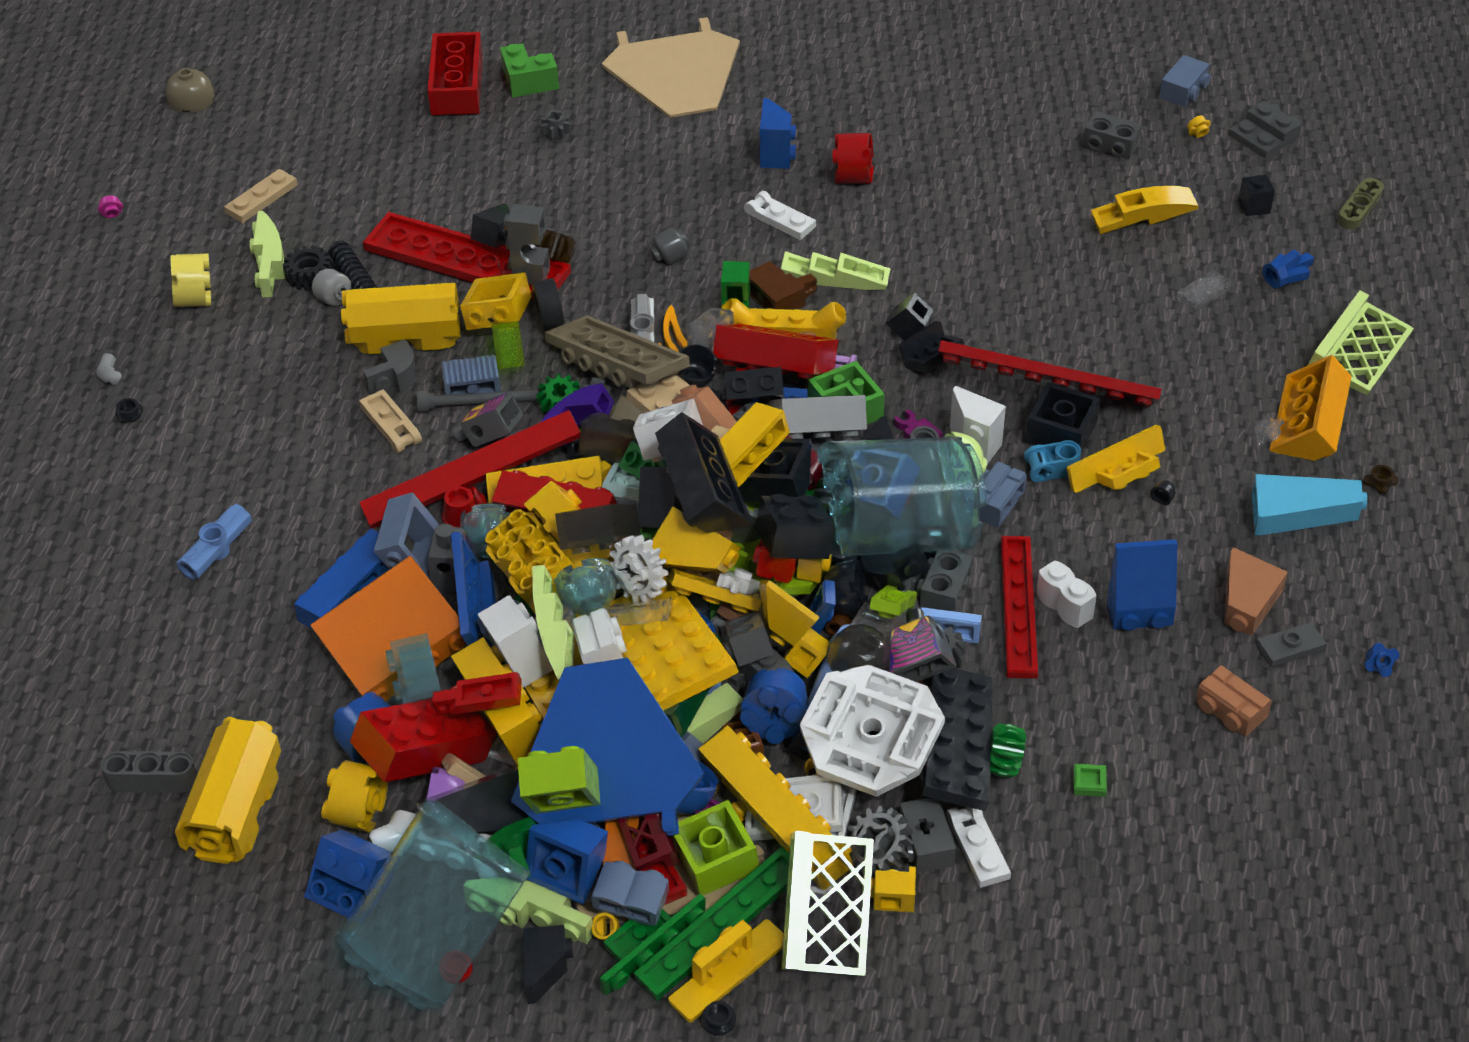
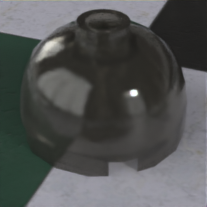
(858, 647)

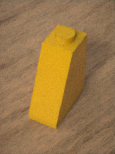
(692, 548)

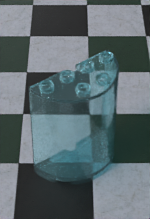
(903, 494)
(430, 907)

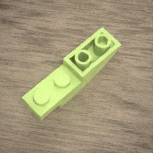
(268, 254)
(547, 909)

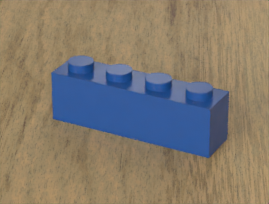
(344, 579)

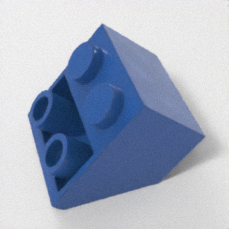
(343, 870)

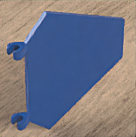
(628, 737)

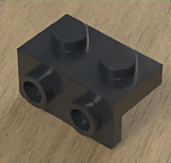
(922, 348)

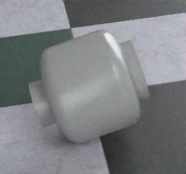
(329, 286)

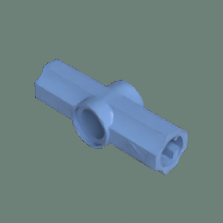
(214, 541)

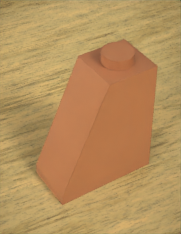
(709, 406)
(1250, 590)

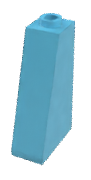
(1304, 502)

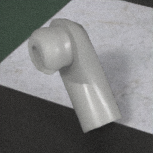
(106, 371)

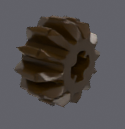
(559, 245)

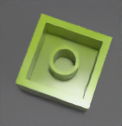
(558, 780)
(715, 848)

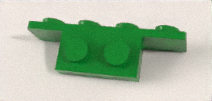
(637, 942)

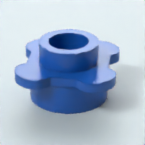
(1373, 658)

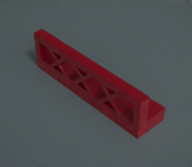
(664, 843)

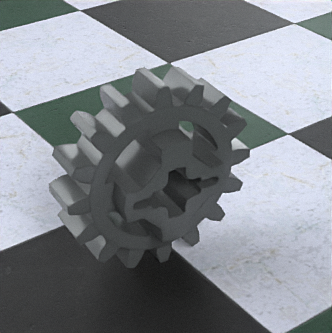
(888, 840)

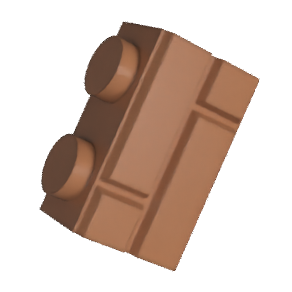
(1233, 701)

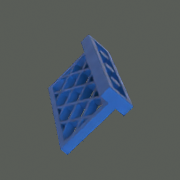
(473, 587)

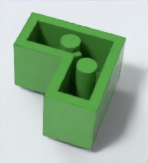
(528, 74)
(849, 381)

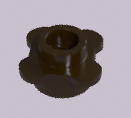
(1381, 478)

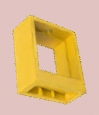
(487, 300)

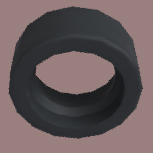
(548, 304)

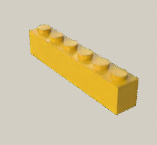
(769, 797)

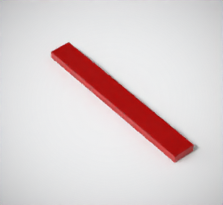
(474, 466)

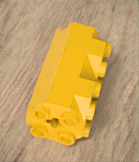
(386, 315)
(525, 543)
(229, 791)

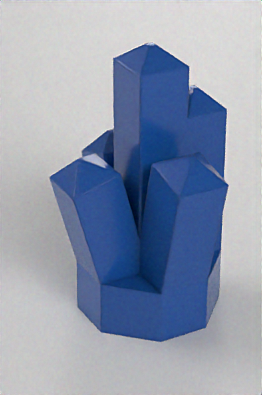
(1287, 268)

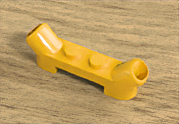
(821, 322)

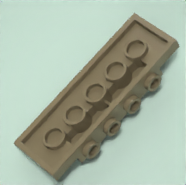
(615, 352)

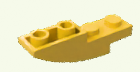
(1148, 203)

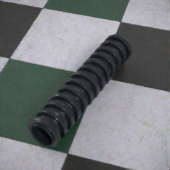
(350, 265)

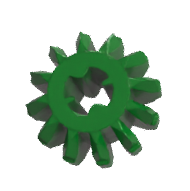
(552, 389)
(1007, 750)

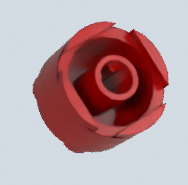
(853, 158)

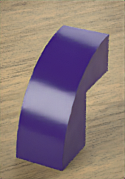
(583, 403)

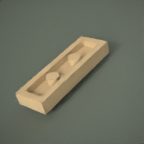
(260, 195)

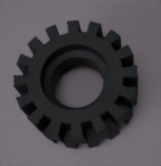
(305, 258)

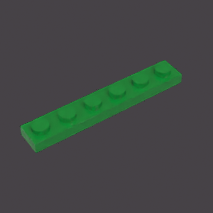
(742, 902)

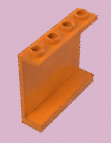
(387, 610)

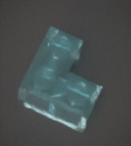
(414, 668)

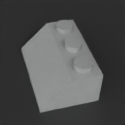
(823, 415)

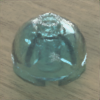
(479, 523)
(587, 586)

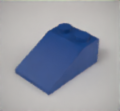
(1143, 584)

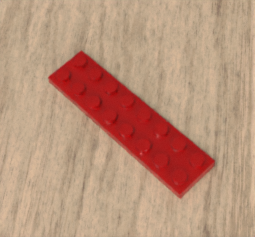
(445, 250)
(1062, 376)

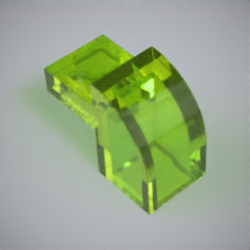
(508, 345)

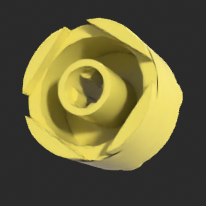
(190, 280)

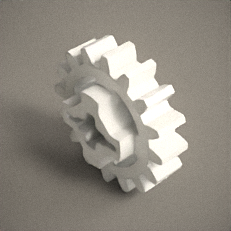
(638, 568)

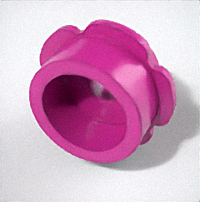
(110, 206)

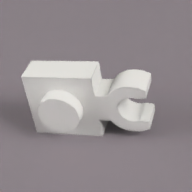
(738, 580)

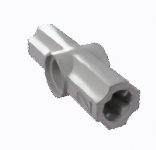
(643, 317)

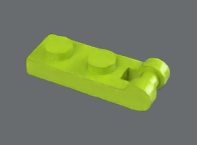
(892, 602)

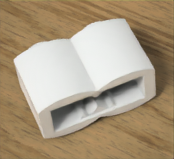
(1066, 594)

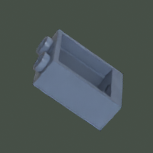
(404, 516)

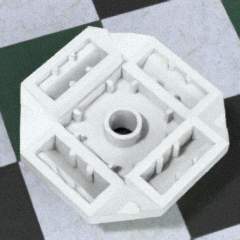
(867, 701)

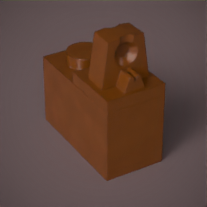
(778, 290)

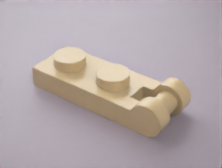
(390, 420)

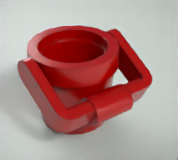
(460, 499)

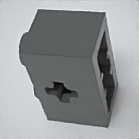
(931, 836)

